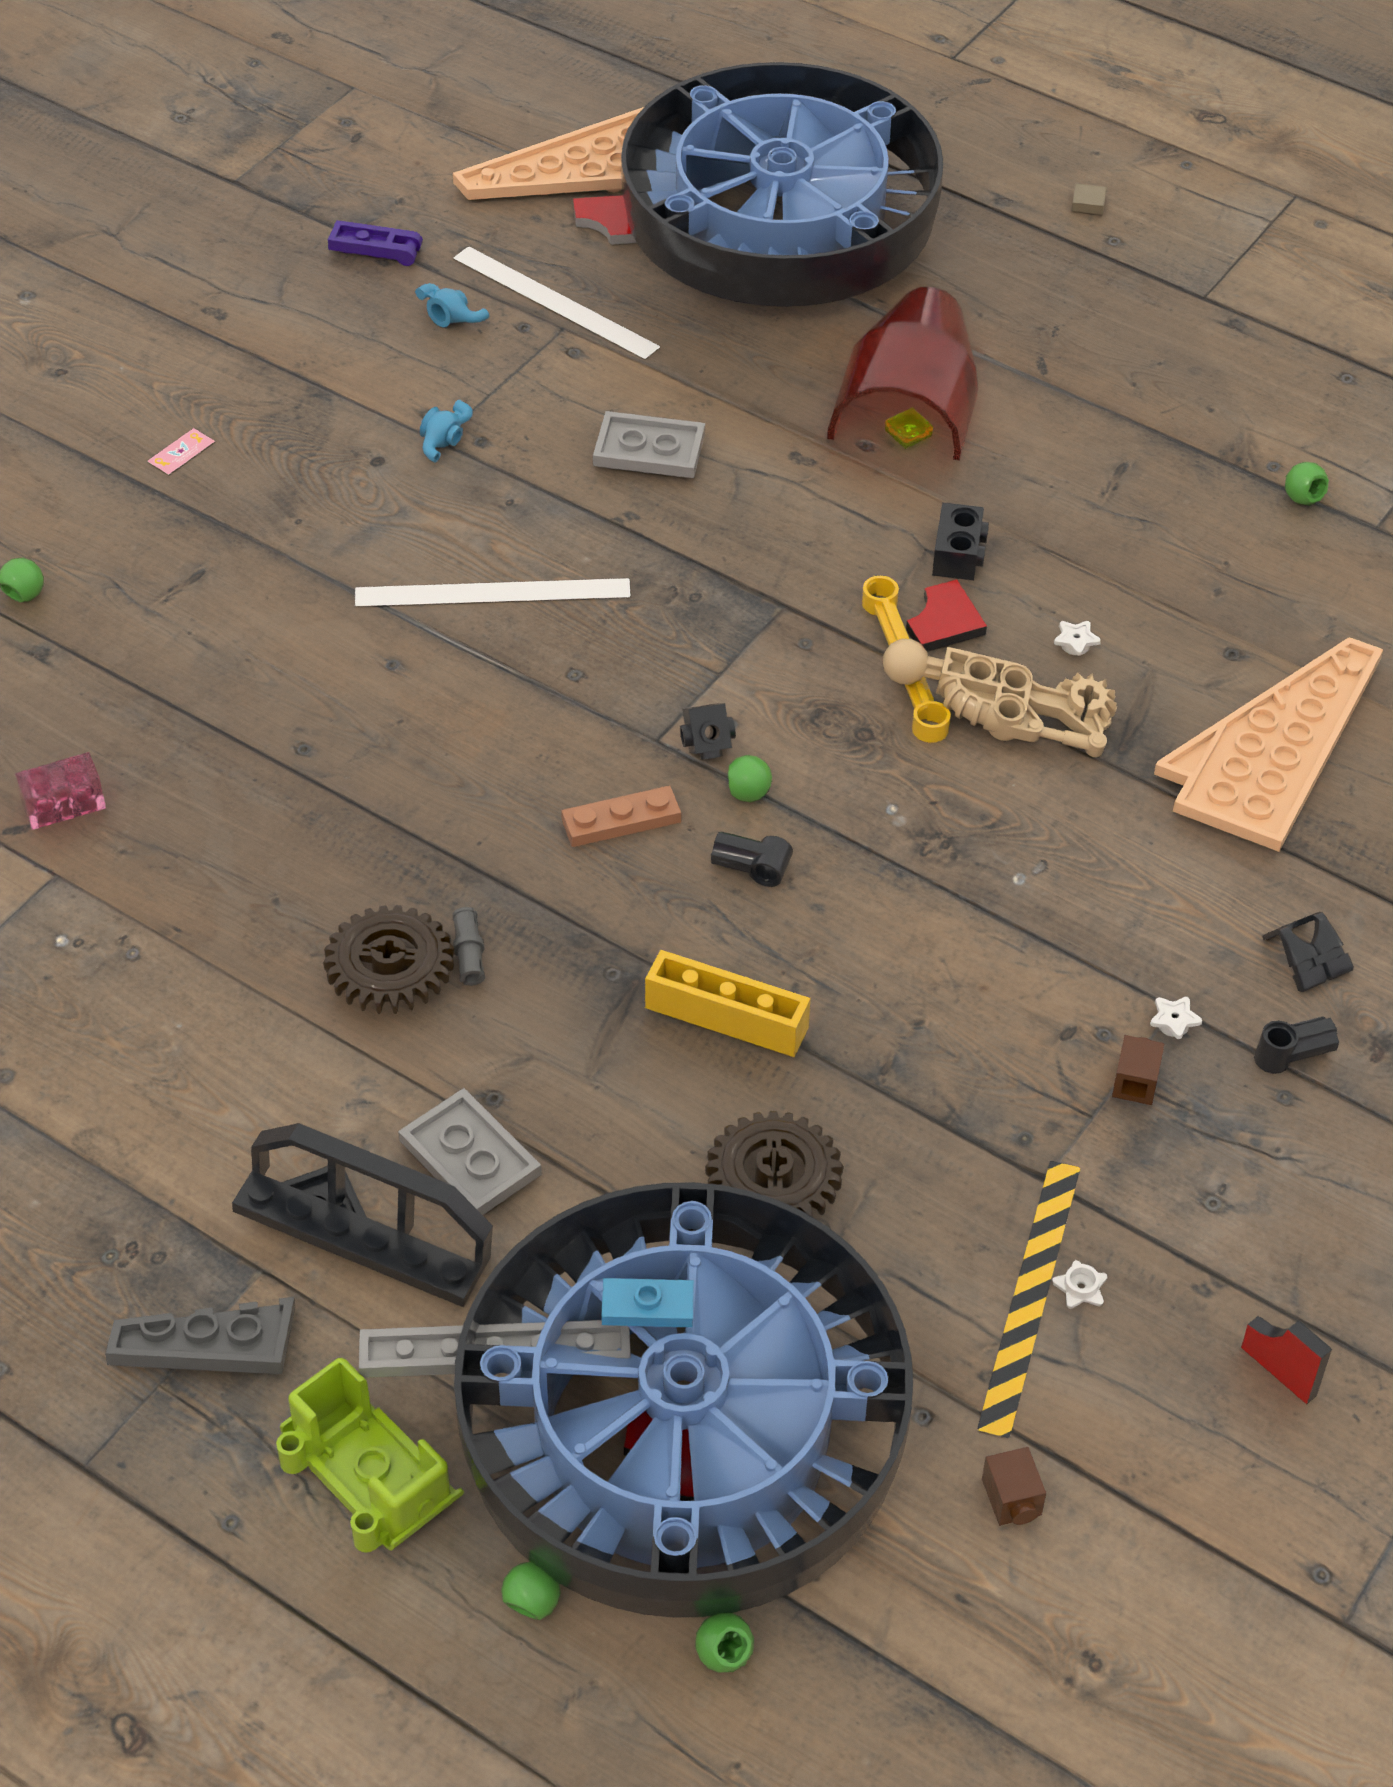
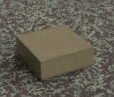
(1089, 199)

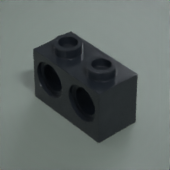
(958, 541)

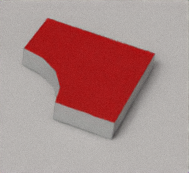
(604, 215)

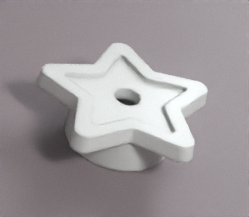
(1083, 639)
(1174, 1026)
(1085, 1275)

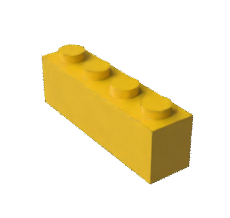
(727, 1003)

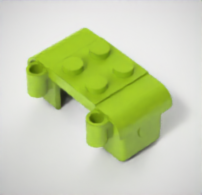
(363, 1458)

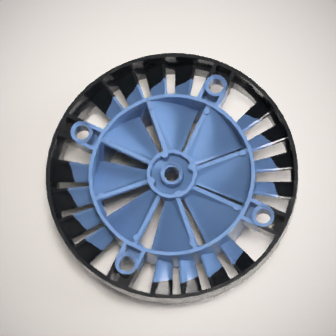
(797, 136)
(752, 1409)

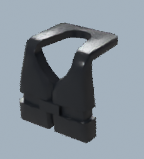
(1317, 960)

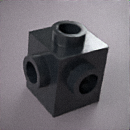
(721, 730)

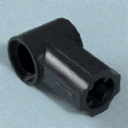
(762, 859)
(1288, 1043)

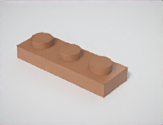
(621, 816)

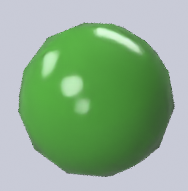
(1306, 483)
(21, 579)
(749, 778)
(530, 1591)
(724, 1642)

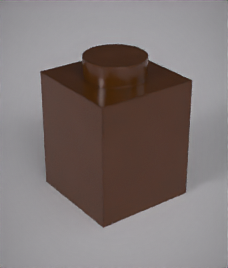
(1138, 1069)
(1014, 1486)

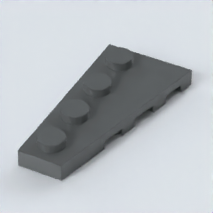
(228, 1341)

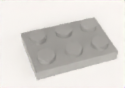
(649, 444)
(470, 1151)

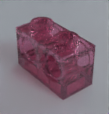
(60, 790)

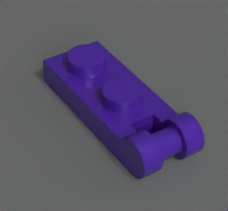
(375, 241)

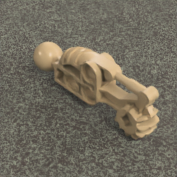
(992, 697)

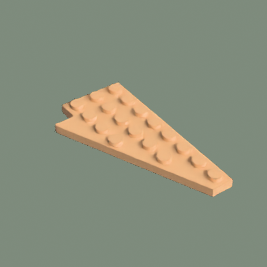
(566, 164)
(1267, 755)

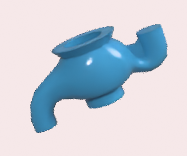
(448, 306)
(443, 428)

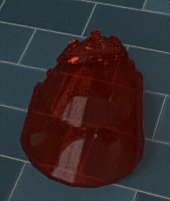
(918, 352)

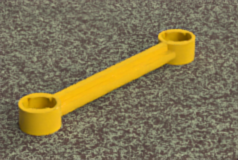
(893, 629)

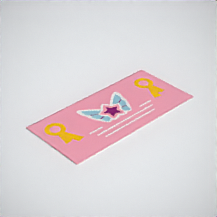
(181, 451)

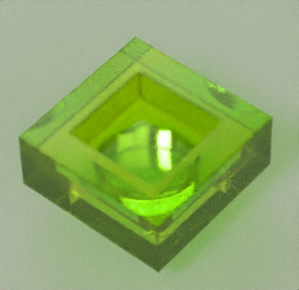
(908, 428)

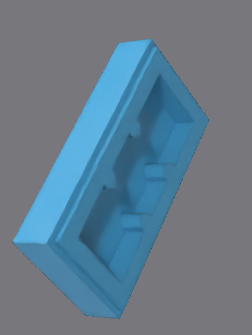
(647, 1302)

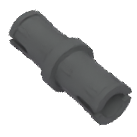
(468, 946)

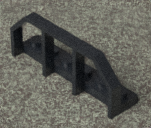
(356, 1236)

